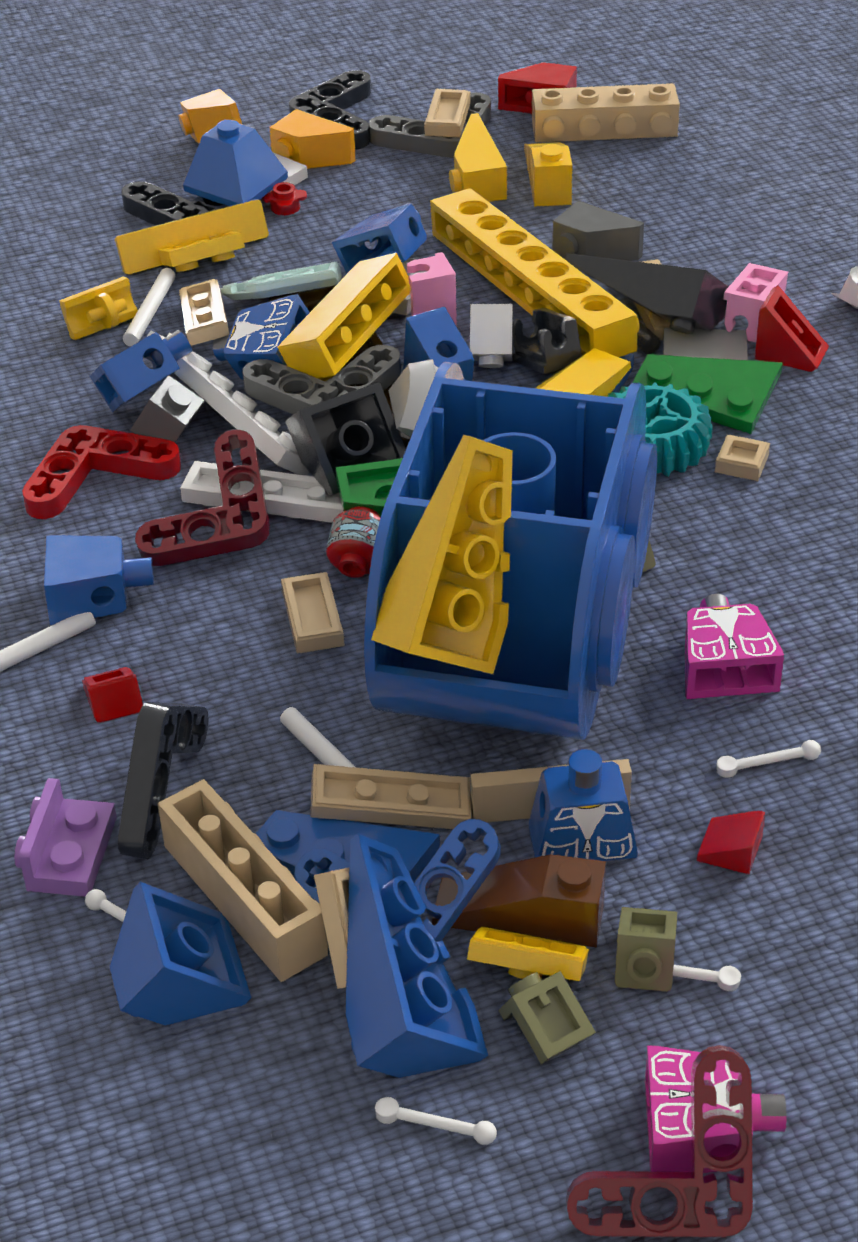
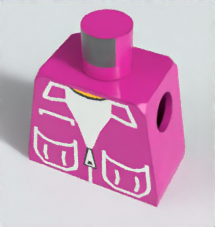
(730, 651)
(670, 1110)

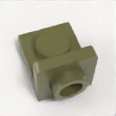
(646, 949)
(547, 1015)

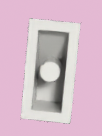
(491, 334)

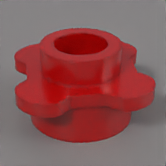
(285, 198)

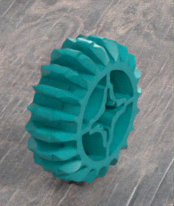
(676, 425)

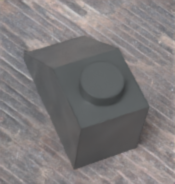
(597, 233)
(168, 411)

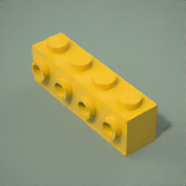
(346, 317)

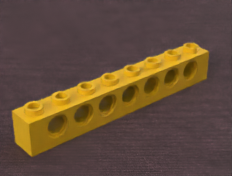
(532, 271)

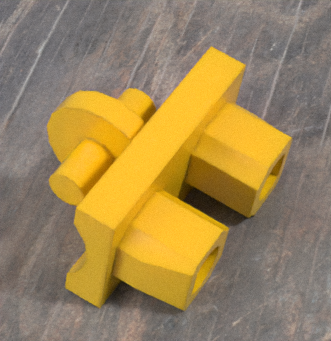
(98, 308)

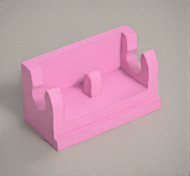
(432, 288)
(748, 294)

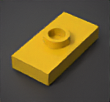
(527, 954)

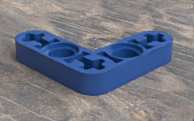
(452, 847)

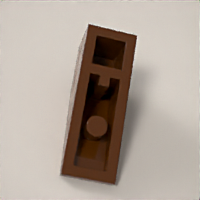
(536, 897)

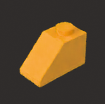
(205, 112)
(313, 140)

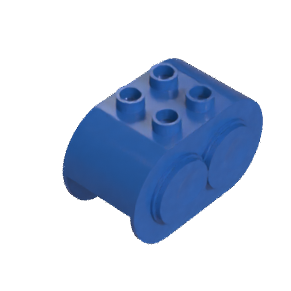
(572, 543)

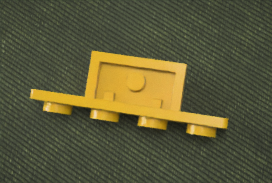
(193, 238)

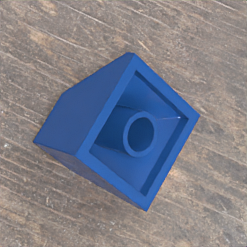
(233, 165)
(175, 959)

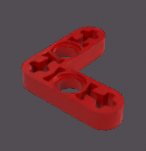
(147, 458)

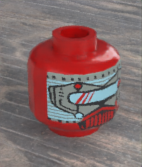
(353, 541)

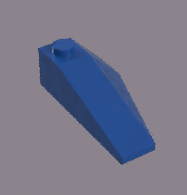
(397, 989)

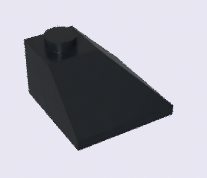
(345, 433)

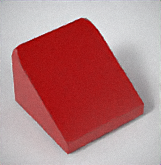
(113, 694)
(733, 841)

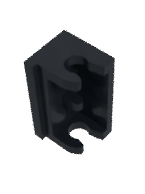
(551, 345)

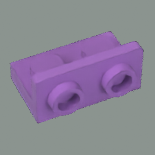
(64, 842)

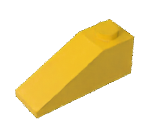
(479, 163)
(549, 173)

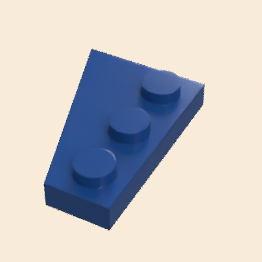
(293, 834)

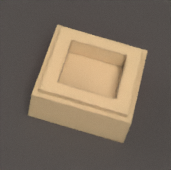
(742, 457)

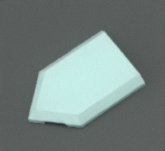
(285, 282)

